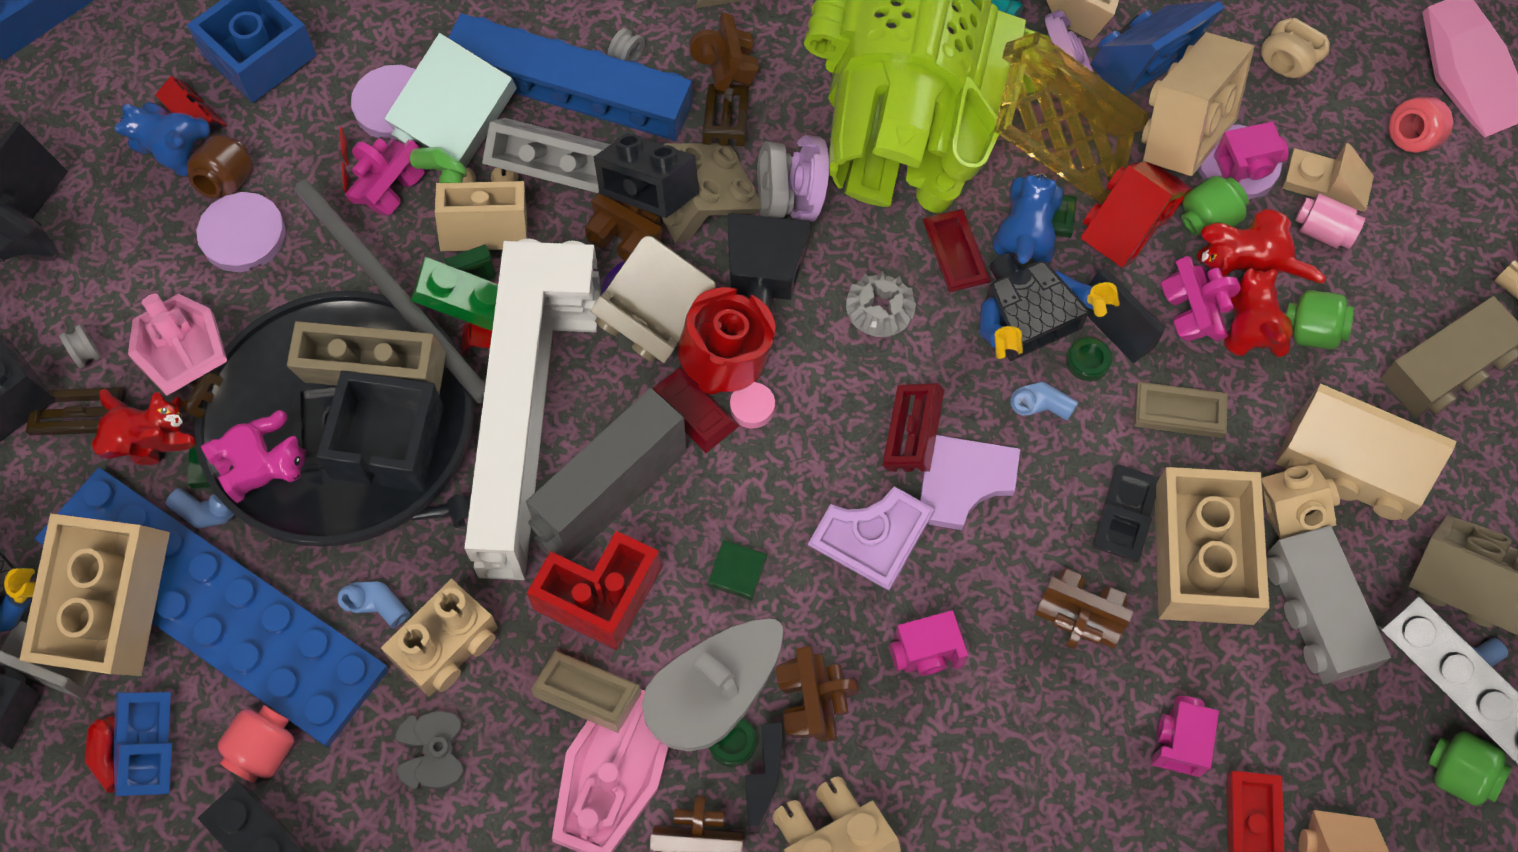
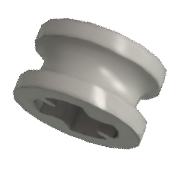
(626, 46)
(80, 346)

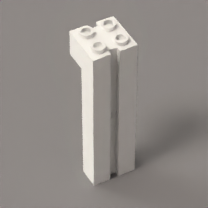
(537, 293)

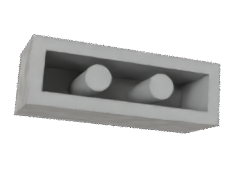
(542, 153)
(1326, 605)

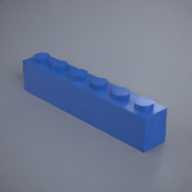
(580, 77)

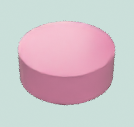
(752, 405)

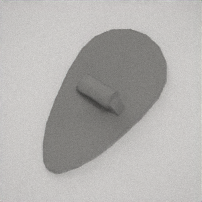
(712, 685)

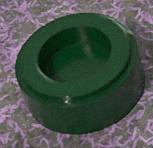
(1089, 359)
(736, 746)

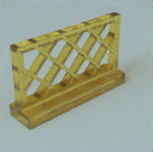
(1078, 92)

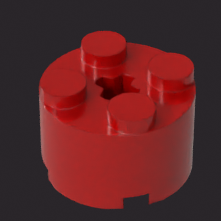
(725, 340)

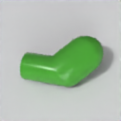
(438, 159)

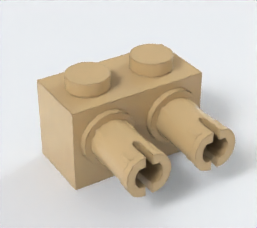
(481, 212)
(441, 639)
(852, 830)

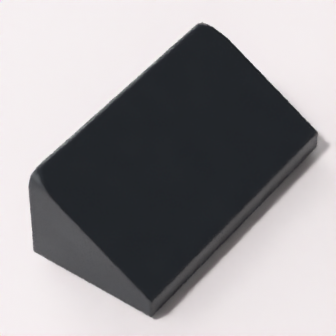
(1129, 324)

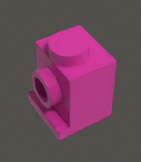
(1250, 152)
(928, 645)
(1187, 737)

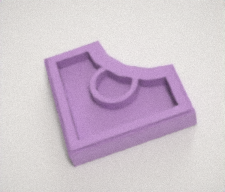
(964, 476)
(874, 538)

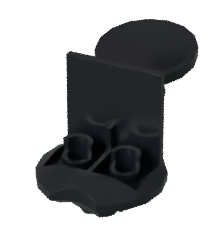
(26, 183)

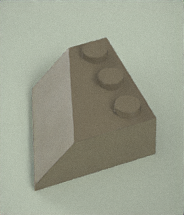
(1471, 572)

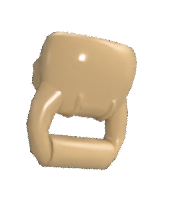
(1293, 51)

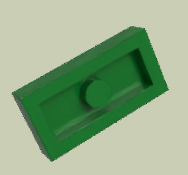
(456, 293)

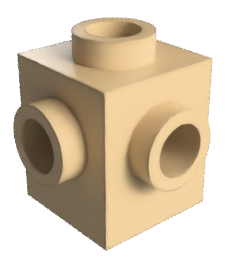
(1299, 500)

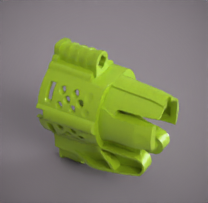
(912, 92)

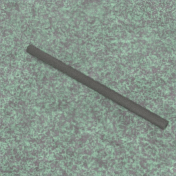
(388, 286)

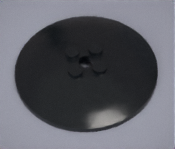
(260, 383)

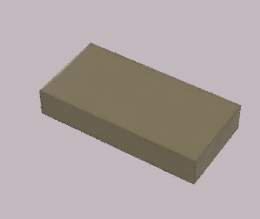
(1180, 409)
(586, 691)

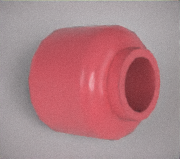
(1420, 124)
(255, 744)

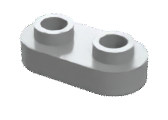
(773, 185)

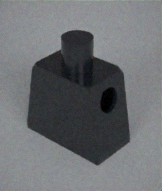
(766, 255)

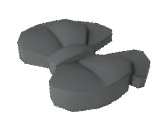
(438, 766)

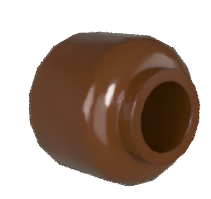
(219, 166)

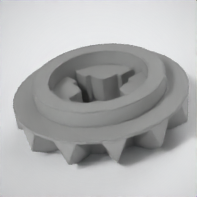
(874, 319)

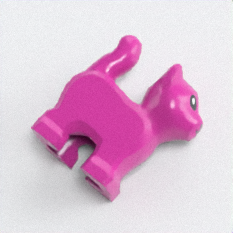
(248, 454)

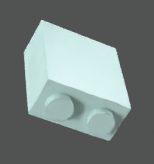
(450, 101)

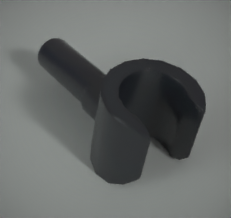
(456, 507)

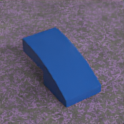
(142, 743)

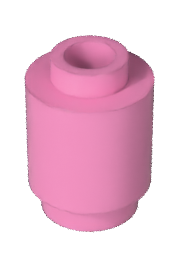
(1329, 221)

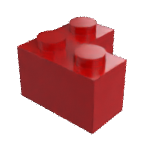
(1138, 204)
(600, 600)

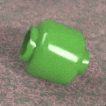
(1214, 202)
(1321, 319)
(1470, 768)

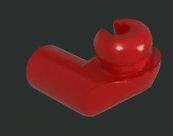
(99, 751)

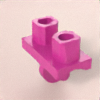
(378, 169)
(1193, 285)

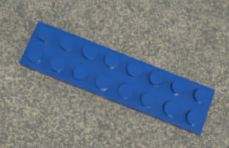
(241, 620)

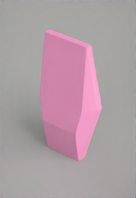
(1472, 65)
(175, 341)
(607, 783)

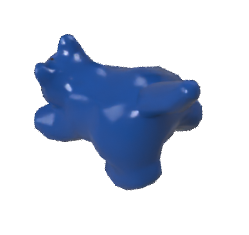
(162, 134)
(1029, 225)

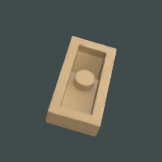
(1341, 178)

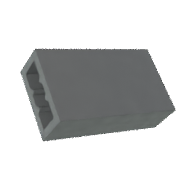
(607, 476)

